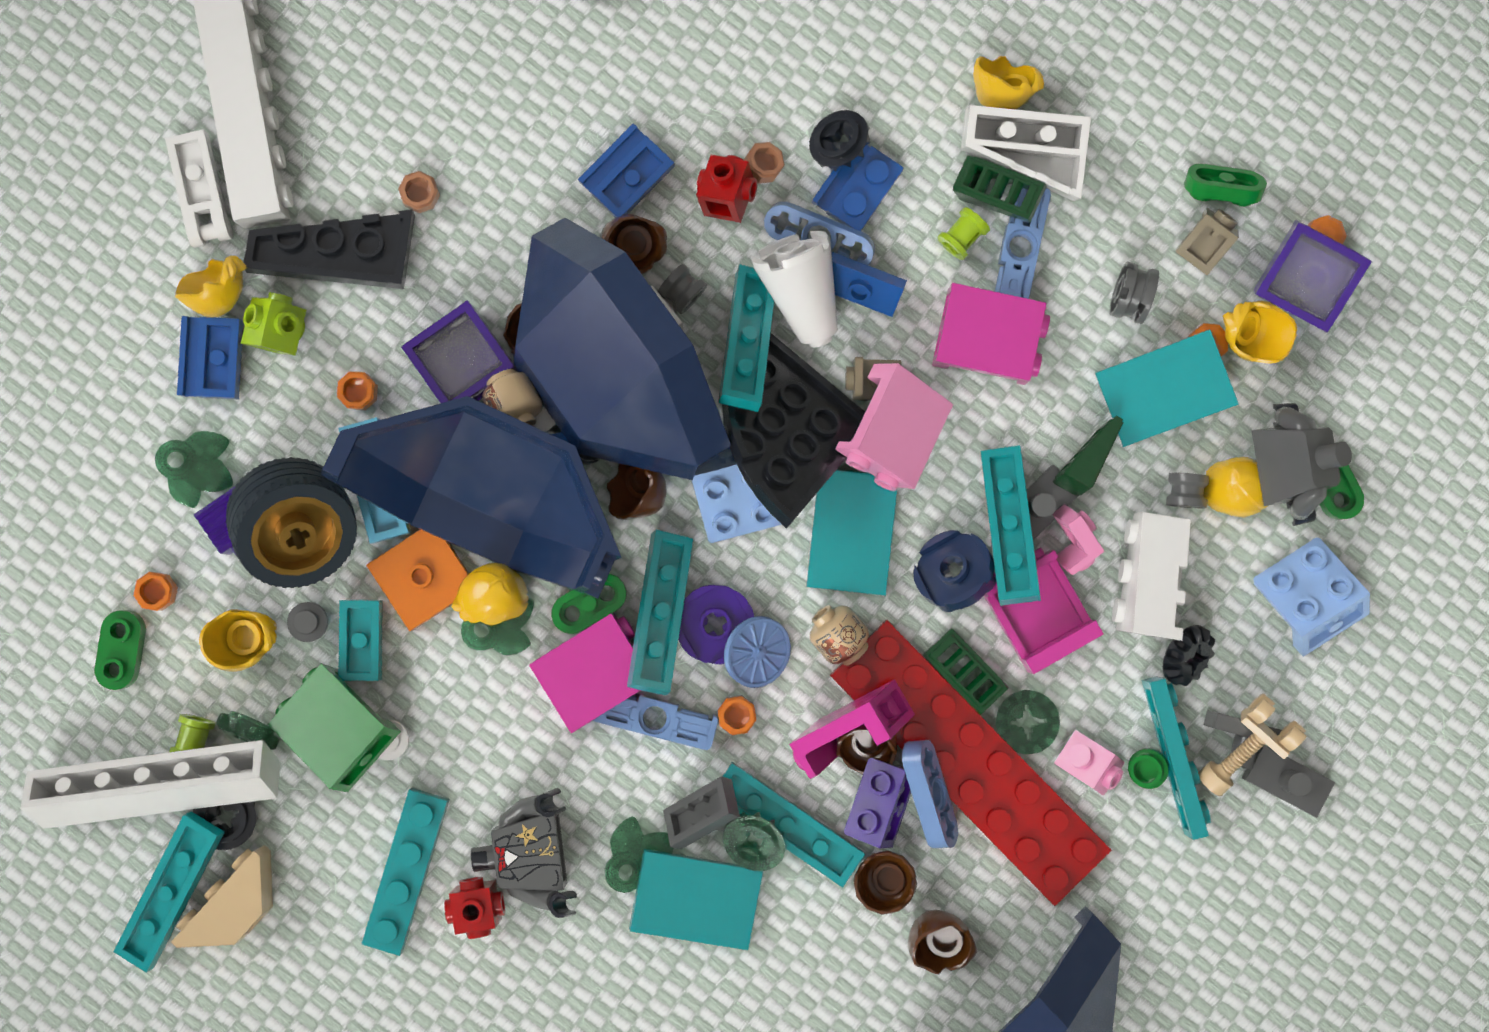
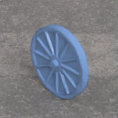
(757, 652)

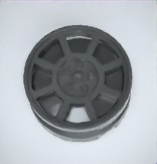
(1134, 292)

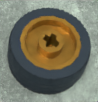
(290, 523)

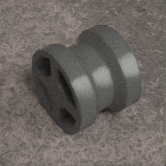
(682, 288)
(1187, 490)

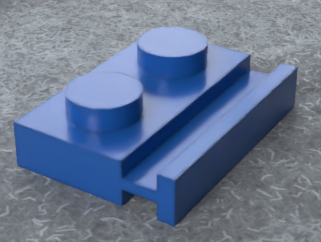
(626, 172)
(857, 191)
(210, 357)

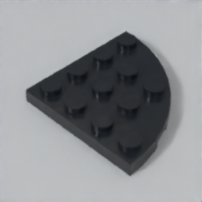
(792, 439)

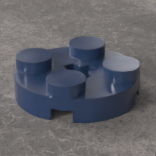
(966, 588)

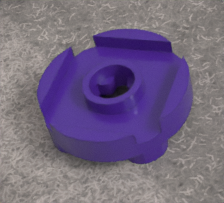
(702, 602)

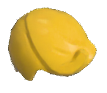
(1003, 85)
(213, 289)
(1260, 332)
(1234, 487)
(491, 595)
(237, 639)

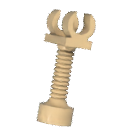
(1218, 776)

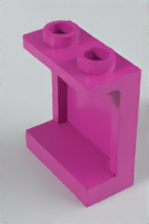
(991, 333)
(1049, 627)
(588, 671)
(882, 712)

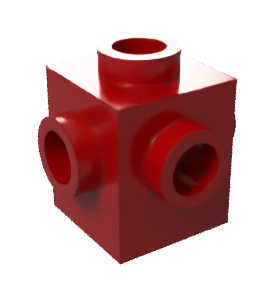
(726, 187)
(482, 895)

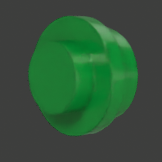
(1148, 768)

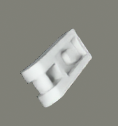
(198, 187)

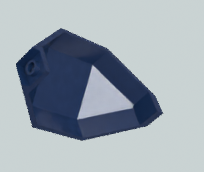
(612, 357)
(484, 488)
(1080, 987)

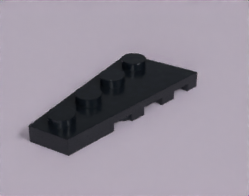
(350, 251)

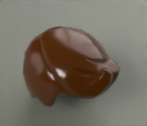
(639, 238)
(636, 493)
(940, 942)

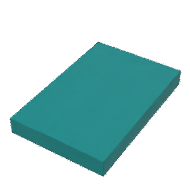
(1167, 388)
(851, 534)
(695, 900)

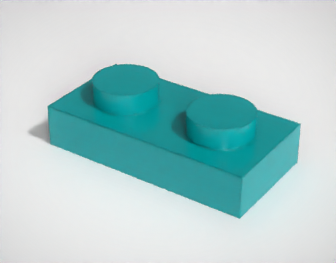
(360, 640)

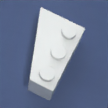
(1032, 144)
(1152, 575)

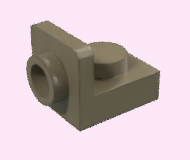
(1209, 240)
(857, 380)

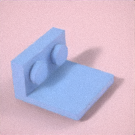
(727, 500)
(1314, 595)

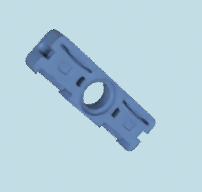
(1018, 272)
(680, 727)

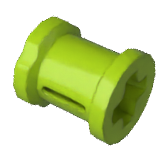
(963, 233)
(192, 732)

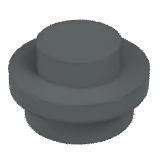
(307, 622)

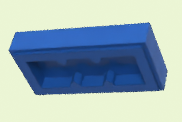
(866, 285)

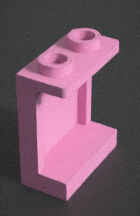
(897, 428)

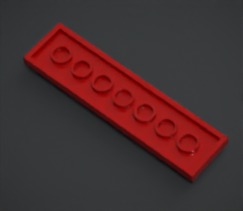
(980, 768)

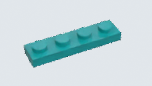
(746, 342)
(1010, 526)
(660, 613)
(1182, 774)
(803, 833)
(405, 871)
(168, 891)

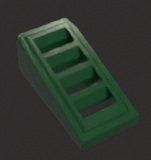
(976, 177)
(1085, 466)
(989, 696)

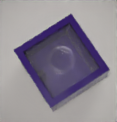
(1312, 276)
(458, 355)

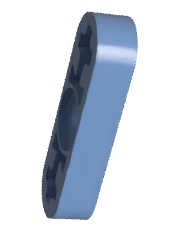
(795, 216)
(930, 794)

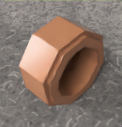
(765, 161)
(419, 192)

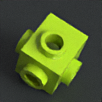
(273, 324)

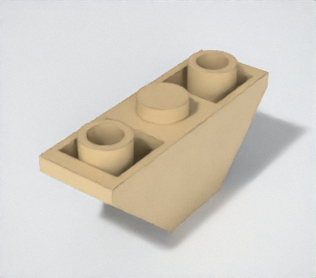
(232, 905)

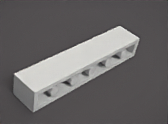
(243, 111)
(151, 784)

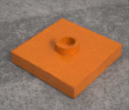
(419, 577)

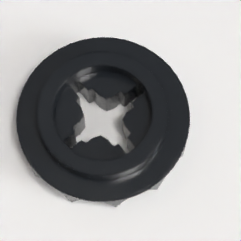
(831, 130)
(1194, 649)
(242, 824)

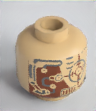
(513, 395)
(839, 634)

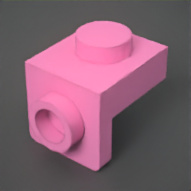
(1083, 545)
(1090, 763)

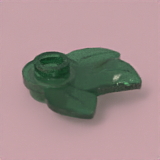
(200, 467)
(503, 638)
(627, 848)

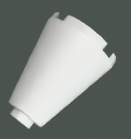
(801, 284)

